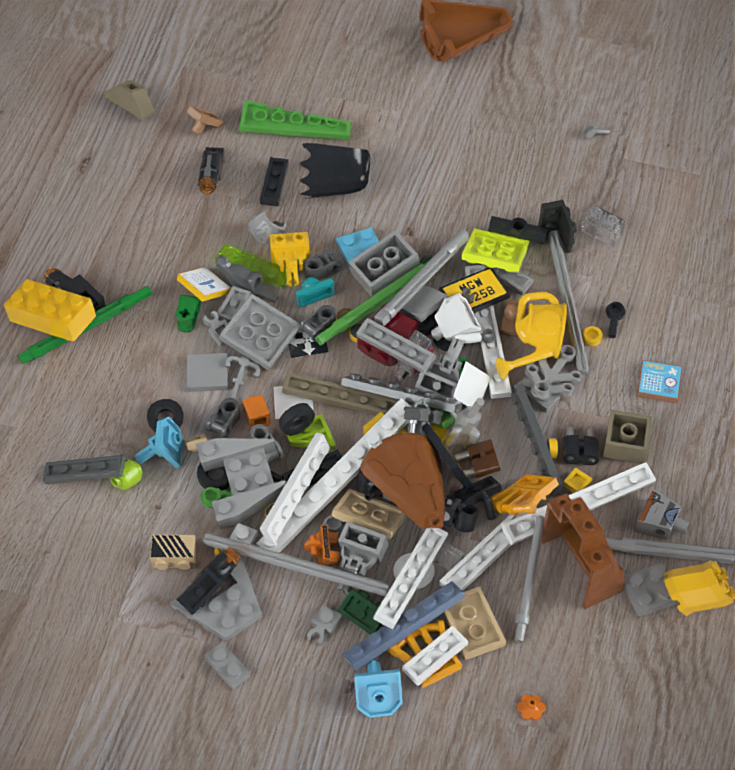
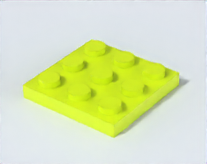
(495, 250)

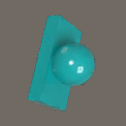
(314, 291)

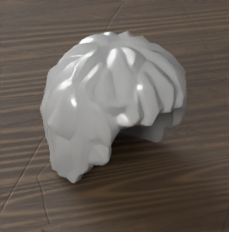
(261, 227)

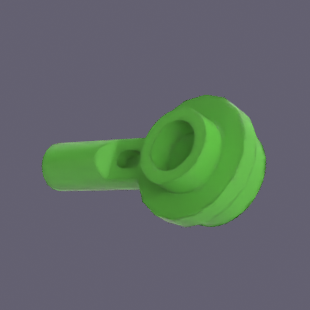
(213, 494)

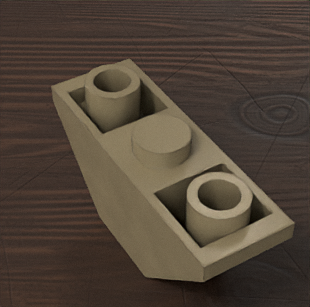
(131, 98)

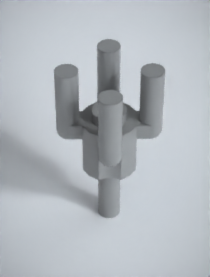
(465, 423)

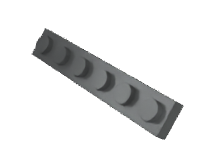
(393, 390)
(533, 431)

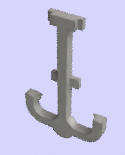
(243, 362)

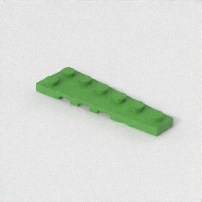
(266, 120)

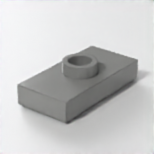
(516, 281)

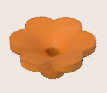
(531, 707)

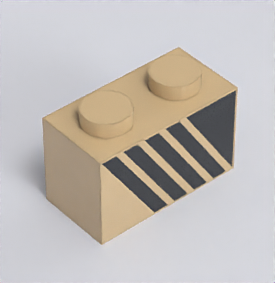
(173, 551)

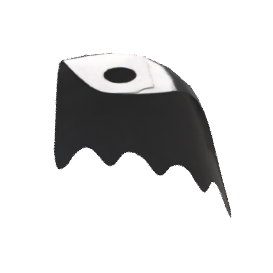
(328, 167)

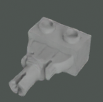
(443, 375)
(360, 550)

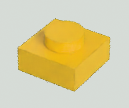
(577, 481)

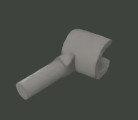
(591, 130)

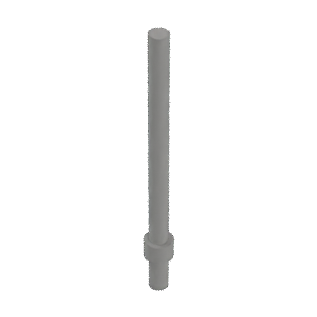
(522, 618)

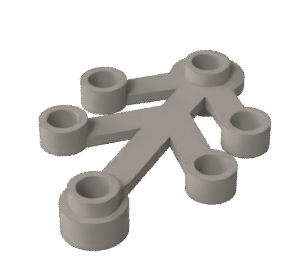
(541, 388)

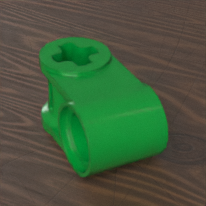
(187, 312)

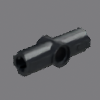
(519, 229)

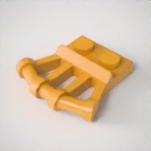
(524, 494)
(447, 669)

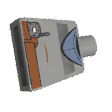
(660, 517)

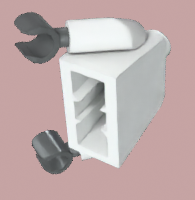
(458, 320)

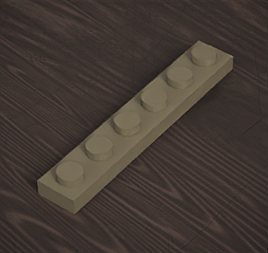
(337, 395)

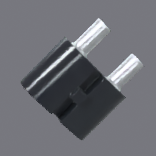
(580, 449)

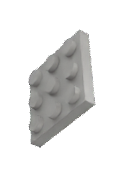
(260, 332)

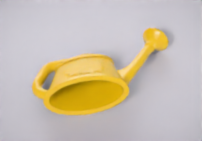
(540, 328)

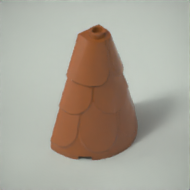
(459, 27)
(410, 475)

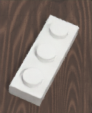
(434, 655)

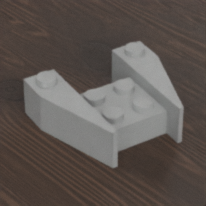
(247, 475)

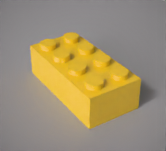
(50, 310)

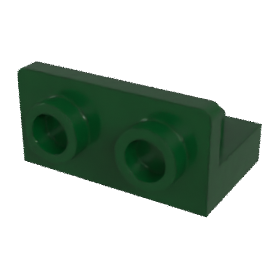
(361, 610)

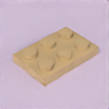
(369, 514)
(476, 623)

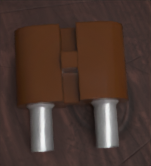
(482, 457)

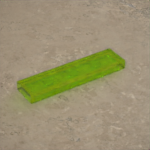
(270, 271)

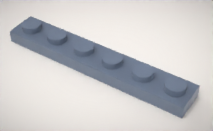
(407, 624)

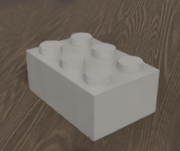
(383, 263)

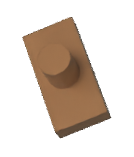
(203, 118)

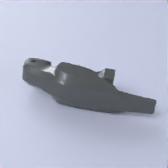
(244, 278)

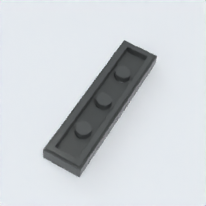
(84, 469)

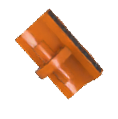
(320, 545)

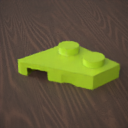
(304, 438)

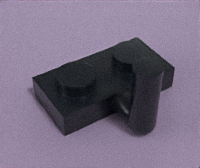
(480, 491)

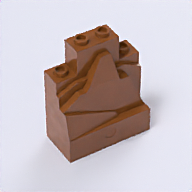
(588, 544)

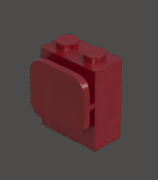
(399, 324)

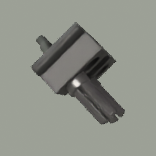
(422, 415)

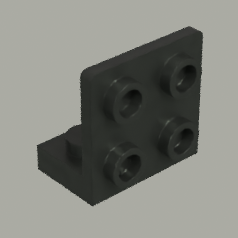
(557, 217)

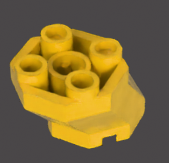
(699, 587)

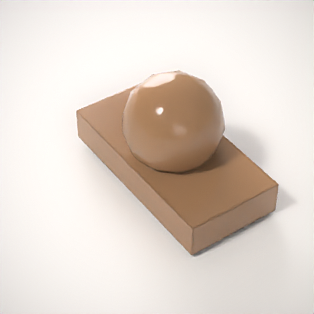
(509, 318)

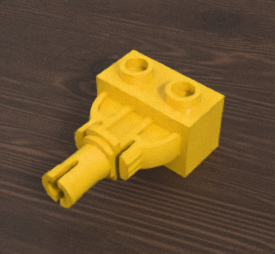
(290, 251)

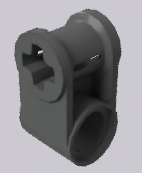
(322, 265)
(318, 321)
(222, 420)

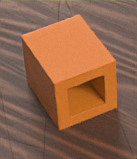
(256, 411)

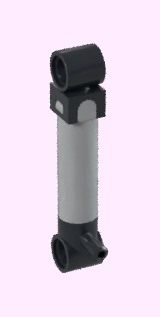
(461, 514)

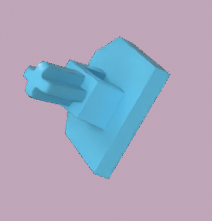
(166, 443)
(378, 691)

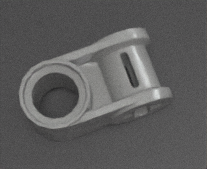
(261, 430)

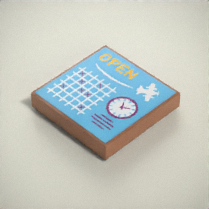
(659, 381)

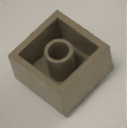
(627, 436)

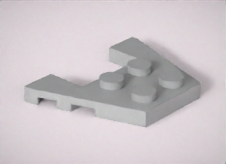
(229, 611)

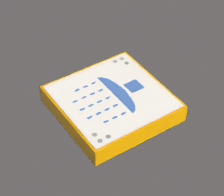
(203, 284)

